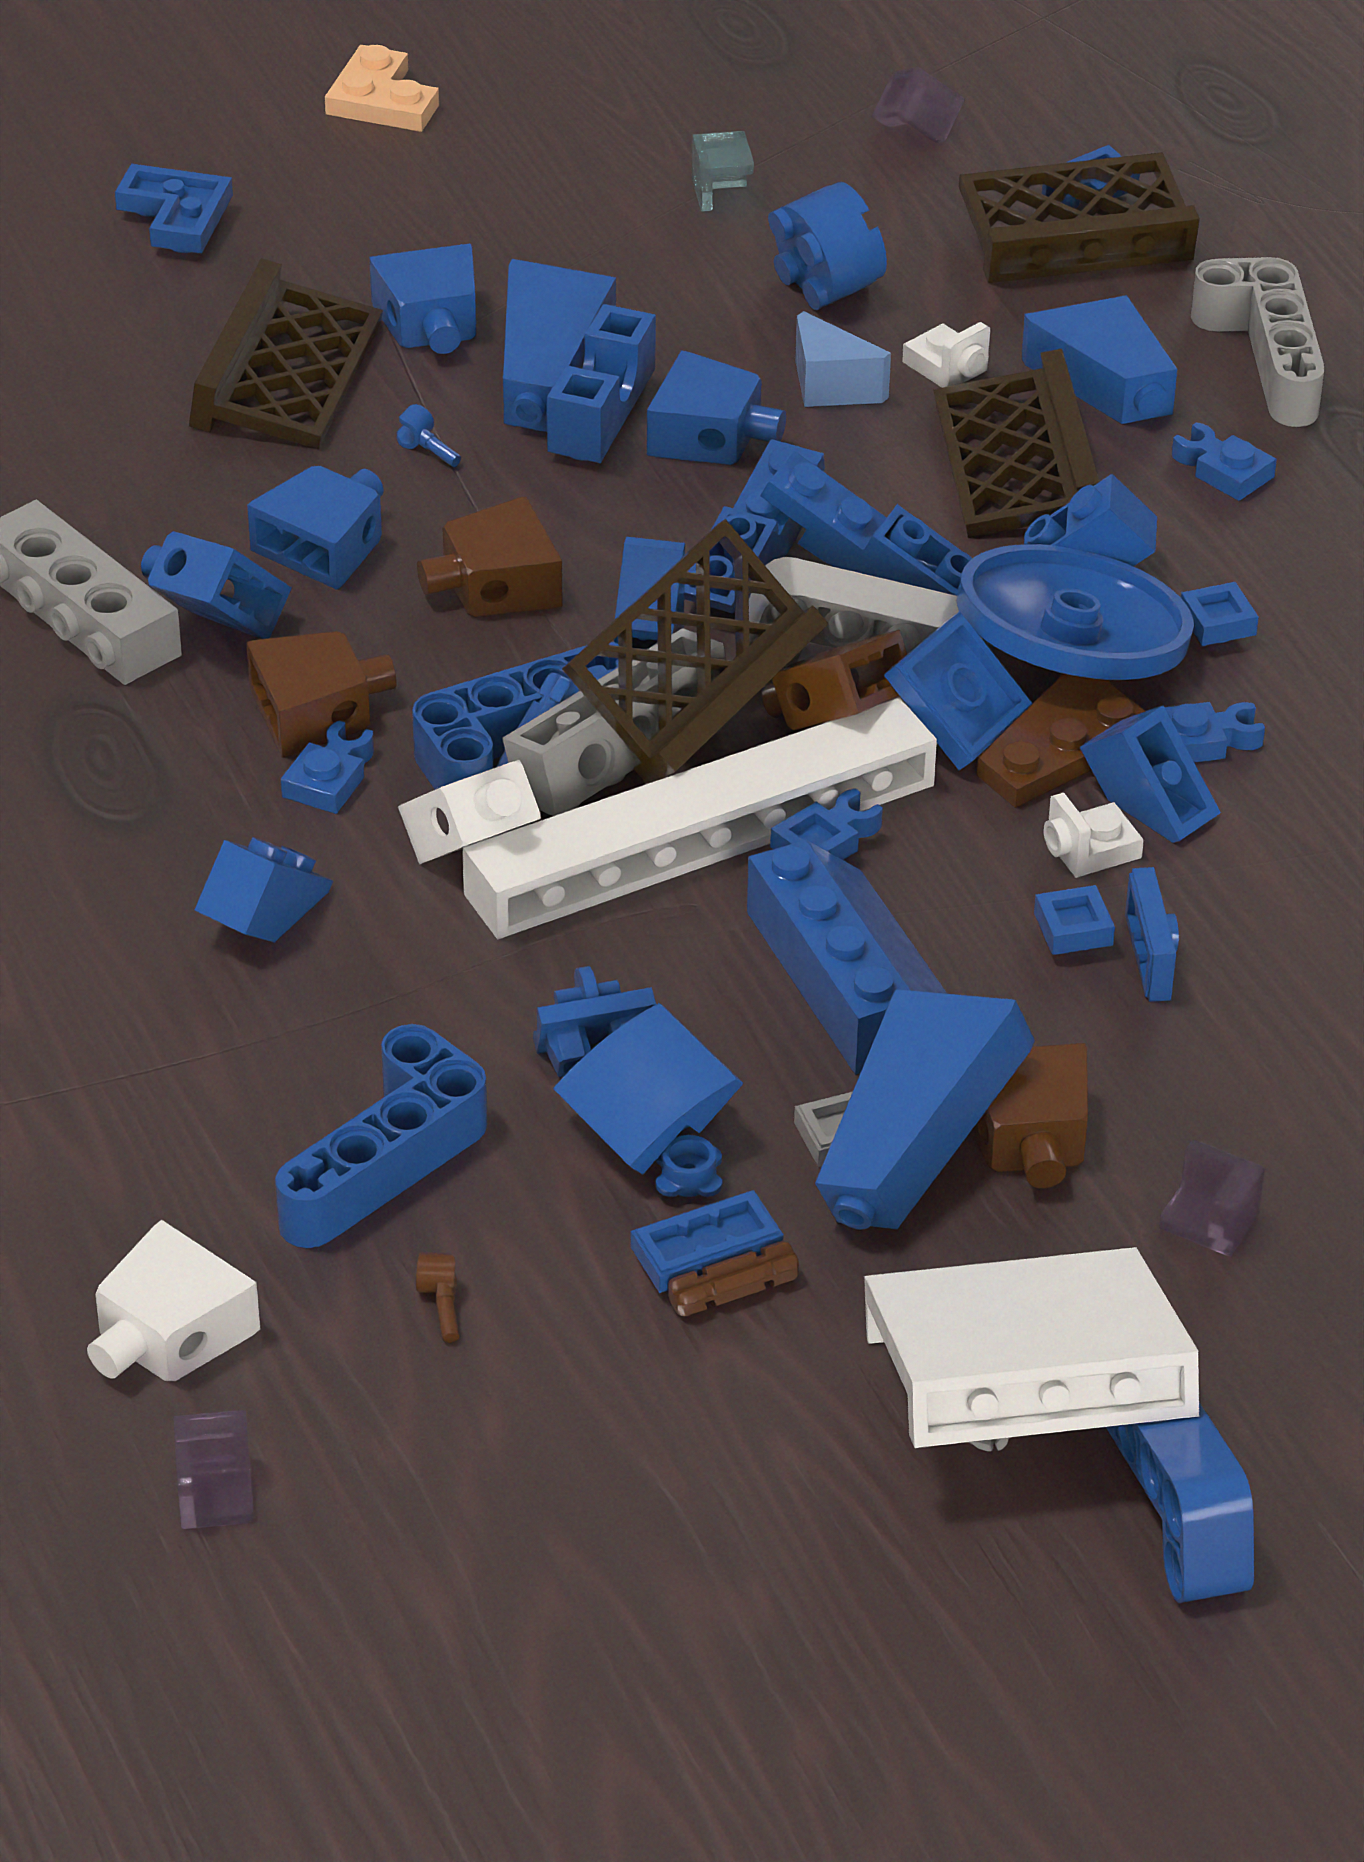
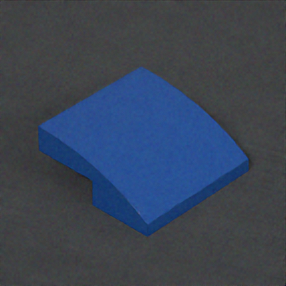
(647, 1086)

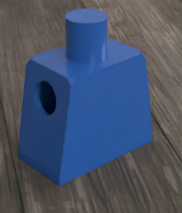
(426, 296)
(709, 412)
(318, 523)
(195, 572)

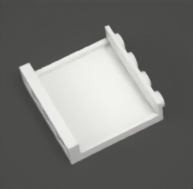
(1033, 1346)

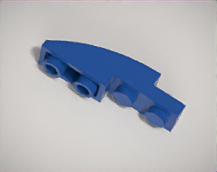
(756, 521)
(857, 536)

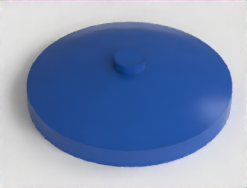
(1075, 612)

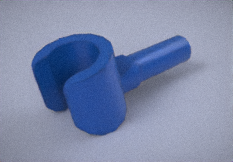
(417, 430)

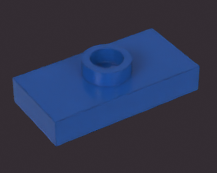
(1152, 934)
(704, 1237)

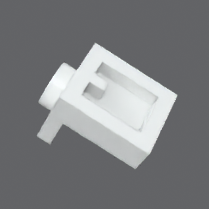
(949, 356)
(1090, 838)

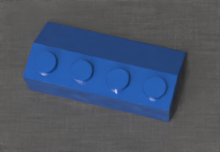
(834, 941)

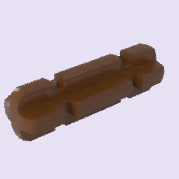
(733, 1278)

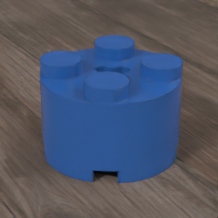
(827, 245)

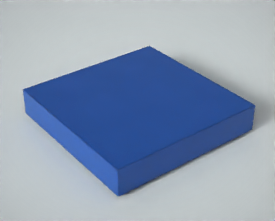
(958, 690)

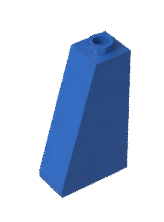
(545, 332)
(917, 1100)

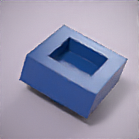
(1220, 613)
(1074, 920)

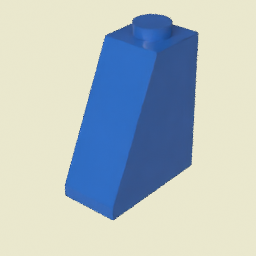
(1108, 355)

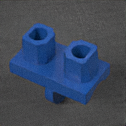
(585, 1017)

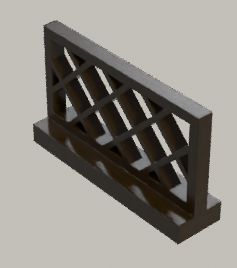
(1079, 238)
(246, 345)
(1059, 441)
(716, 698)

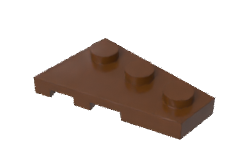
(1045, 741)

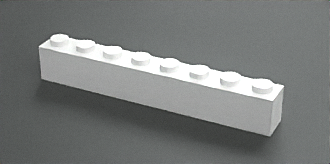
(692, 817)

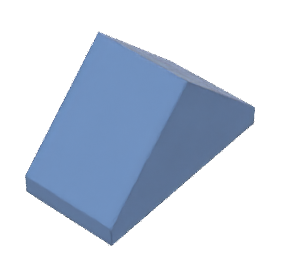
(838, 365)

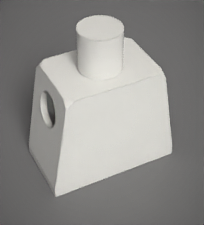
(474, 810)
(171, 1307)

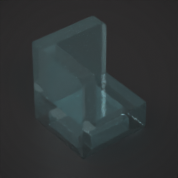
(718, 163)

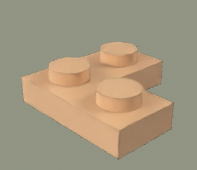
(375, 93)

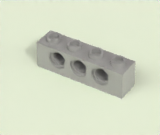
(86, 594)
(576, 752)

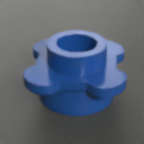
(689, 1168)

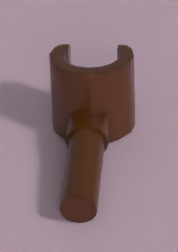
(437, 1275)

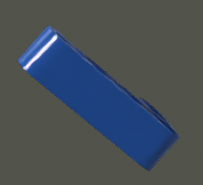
(464, 724)
(427, 1116)
(1200, 1500)

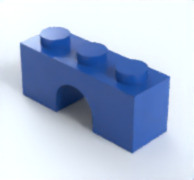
(594, 401)

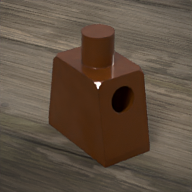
(496, 562)
(311, 684)
(823, 685)
(1039, 1116)

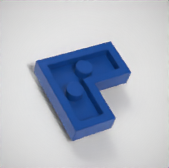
(183, 202)

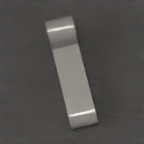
(1271, 305)
(855, 604)

